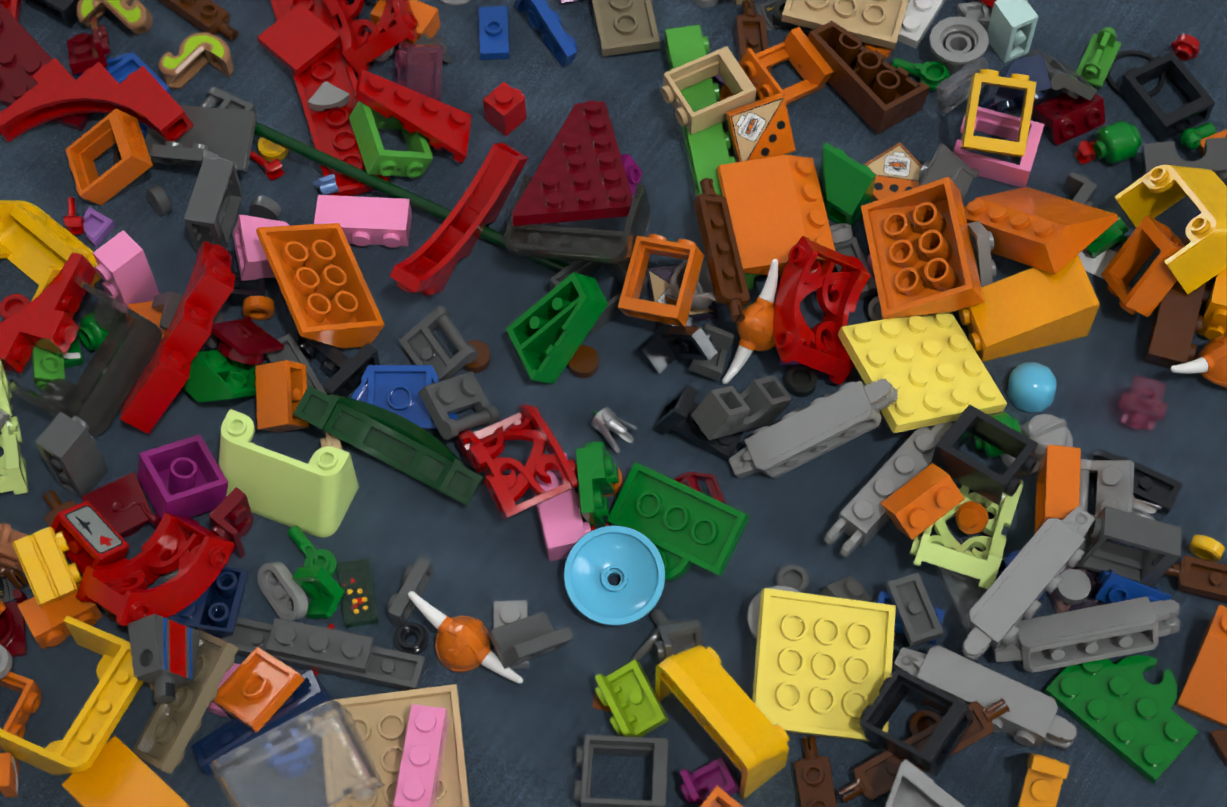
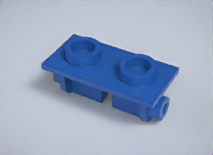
(1119, 588)

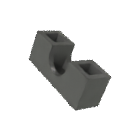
(1165, 154)
(728, 412)

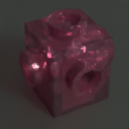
(1143, 403)

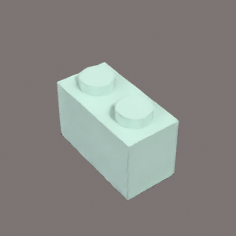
(1011, 28)

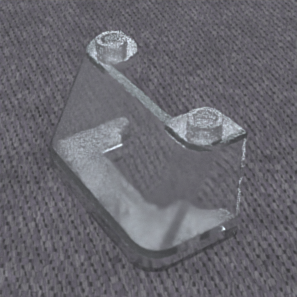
(301, 763)

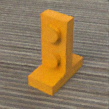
(1042, 781)

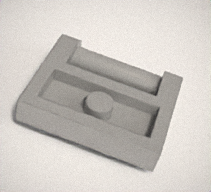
(1114, 484)

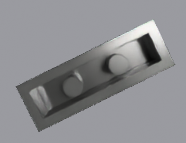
(72, 455)

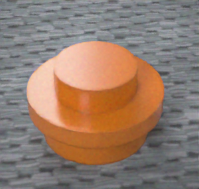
(971, 517)

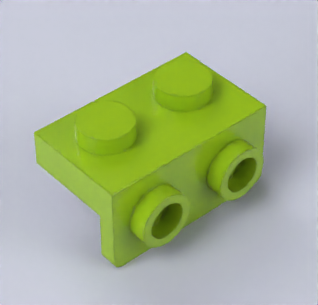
(631, 700)

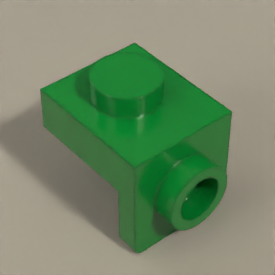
(1109, 238)
(321, 588)

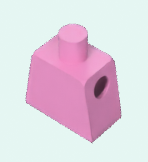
(249, 251)

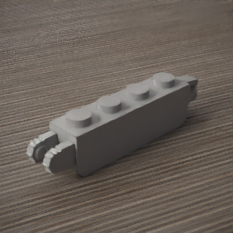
(814, 430)
(864, 513)
(1025, 581)
(1090, 634)
(1030, 713)

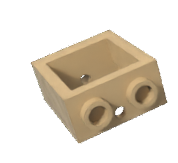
(698, 70)

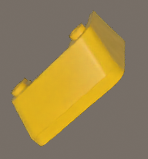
(1207, 232)
(37, 242)
(99, 714)
(725, 714)

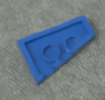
(549, 23)

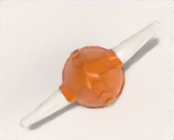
(757, 328)
(1209, 362)
(462, 642)

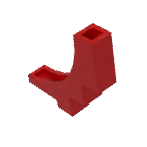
(94, 91)
(435, 260)
(46, 319)
(186, 334)

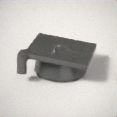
(947, 164)

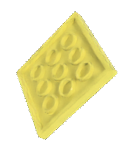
(927, 364)
(821, 661)

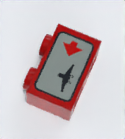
(89, 536)

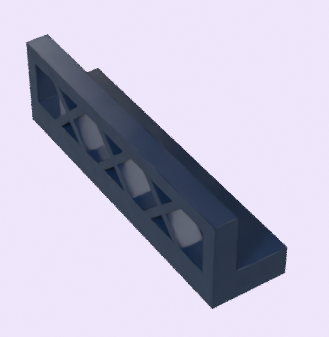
(235, 733)

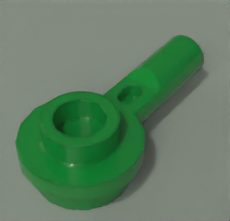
(930, 72)
(313, 556)

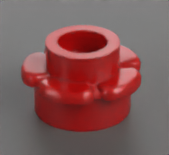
(1185, 47)

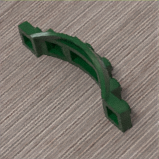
(391, 441)

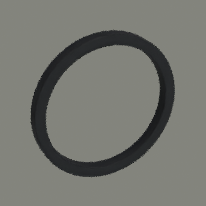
(1137, 54)

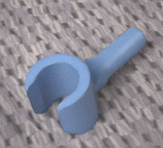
(326, 184)

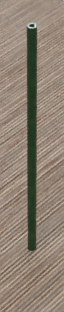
(384, 186)

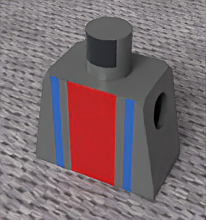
(163, 654)

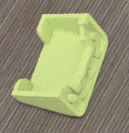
(283, 488)

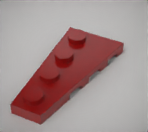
(436, 120)

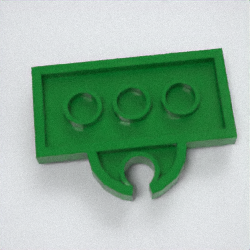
(678, 521)
(1126, 710)

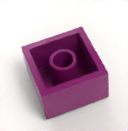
(182, 478)

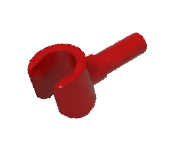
(1086, 152)
(272, 169)
(73, 222)

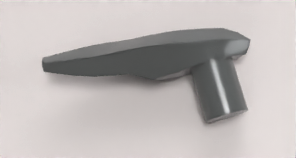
(660, 620)

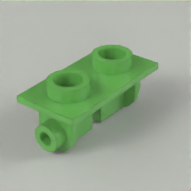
(1099, 57)
(46, 366)

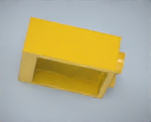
(992, 145)

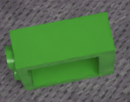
(388, 162)

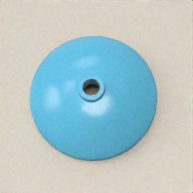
(618, 553)

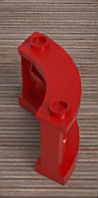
(361, 48)
(791, 330)
(488, 443)
(173, 545)

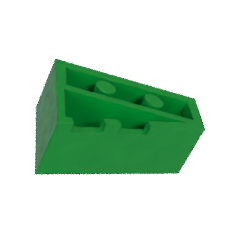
(557, 326)

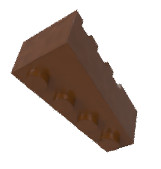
(867, 81)
(1175, 325)

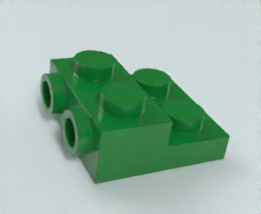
(595, 478)

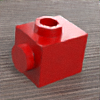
(505, 108)

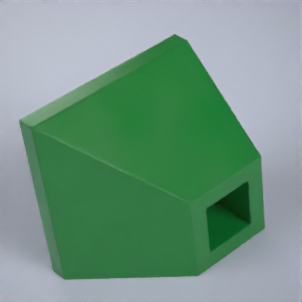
(844, 185)
(219, 377)

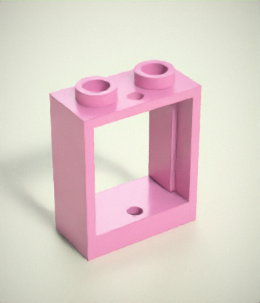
(1007, 127)

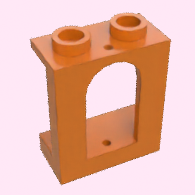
(803, 57)

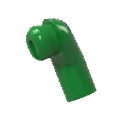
(1192, 136)

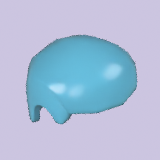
(1031, 387)

